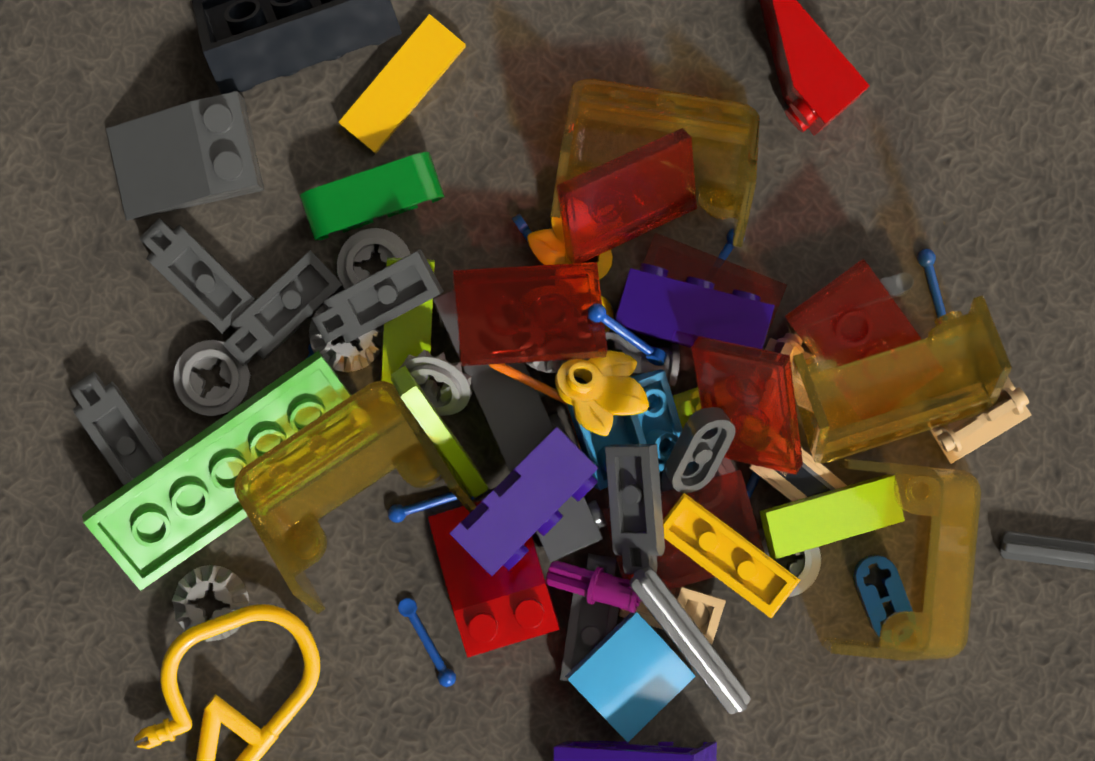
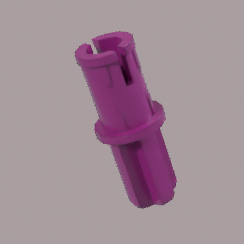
(593, 584)

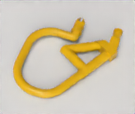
(219, 711)

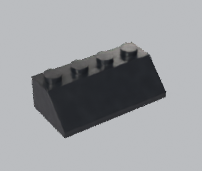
(277, 38)

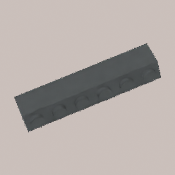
(519, 427)

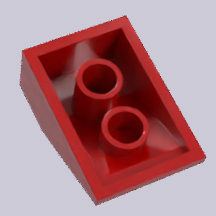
(810, 68)
(497, 607)

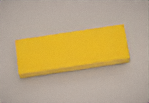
(402, 84)
(728, 555)

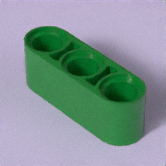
(371, 194)

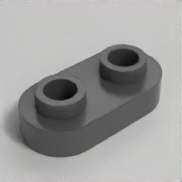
(699, 449)

